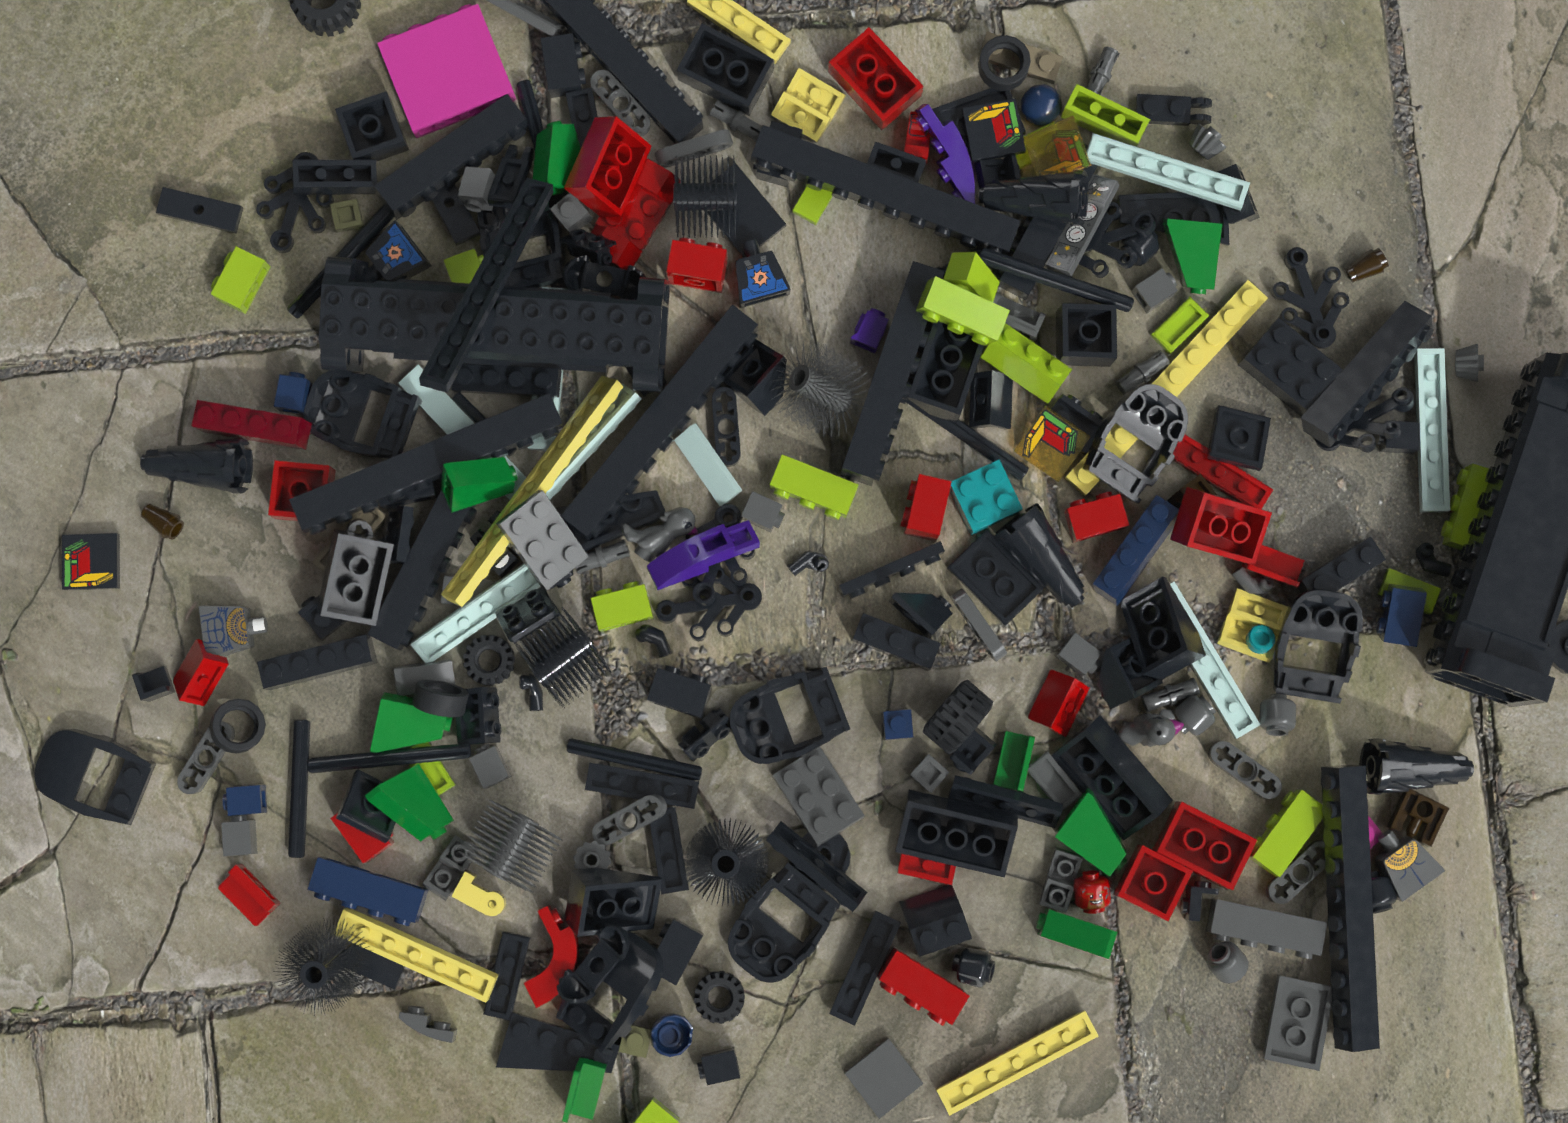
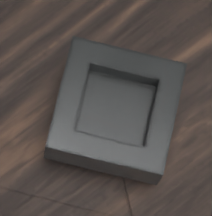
(929, 773)

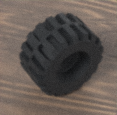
(326, 20)
(958, 716)

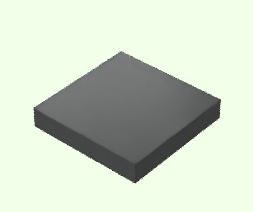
(883, 1078)

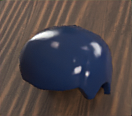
(1041, 104)
(671, 1034)

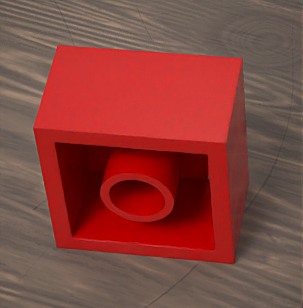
(697, 265)
(292, 480)
(927, 507)
(1153, 882)

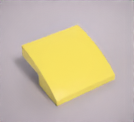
(808, 104)
(1243, 614)

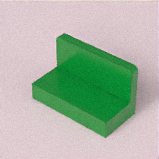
(1014, 761)
(584, 1089)

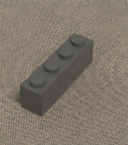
(1266, 927)

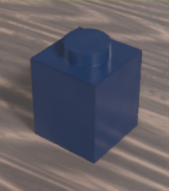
(292, 393)
(897, 724)
(245, 800)

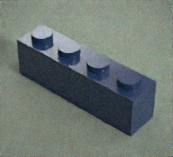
(1136, 550)
(367, 889)

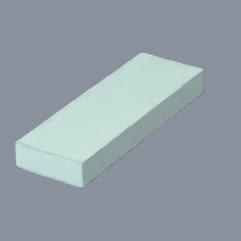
(708, 465)

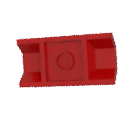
(641, 216)

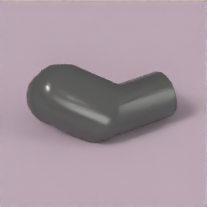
(1253, 585)

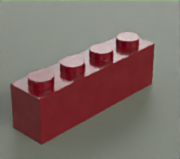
(251, 424)

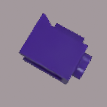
(869, 330)

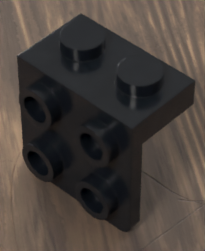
(527, 614)

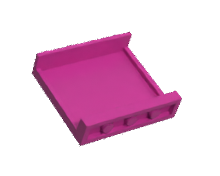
(445, 70)

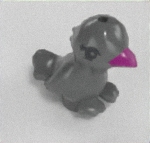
(657, 539)
(1150, 729)

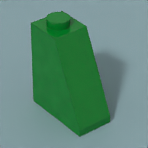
(555, 155)
(1195, 252)
(476, 481)
(404, 725)
(412, 804)
(1092, 835)
(1076, 933)

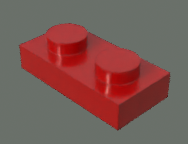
(926, 869)

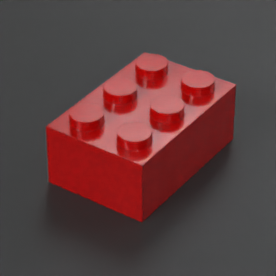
(875, 78)
(608, 166)
(1220, 526)
(1204, 845)
(922, 987)

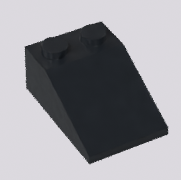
(1161, 630)
(611, 898)

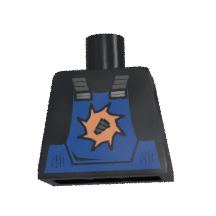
(395, 256)
(759, 276)

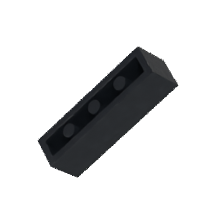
(317, 662)

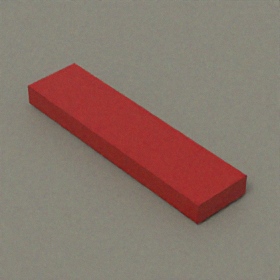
(1221, 475)

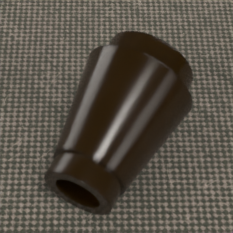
(1368, 265)
(163, 521)

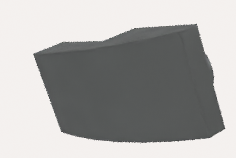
(408, 675)
(449, 869)
(1060, 879)
(420, 1021)

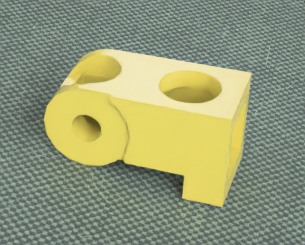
(477, 897)

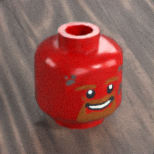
(1092, 892)

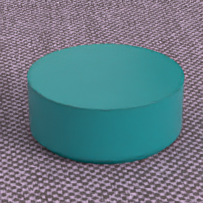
(1260, 639)

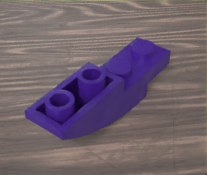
(956, 163)
(700, 552)

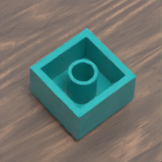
(985, 497)

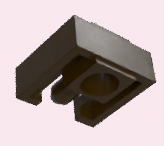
(1433, 818)

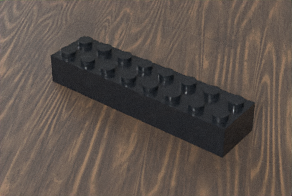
(890, 382)

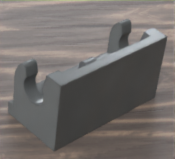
(1020, 317)

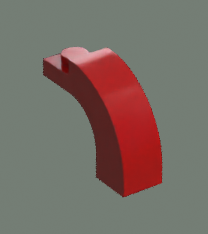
(565, 956)

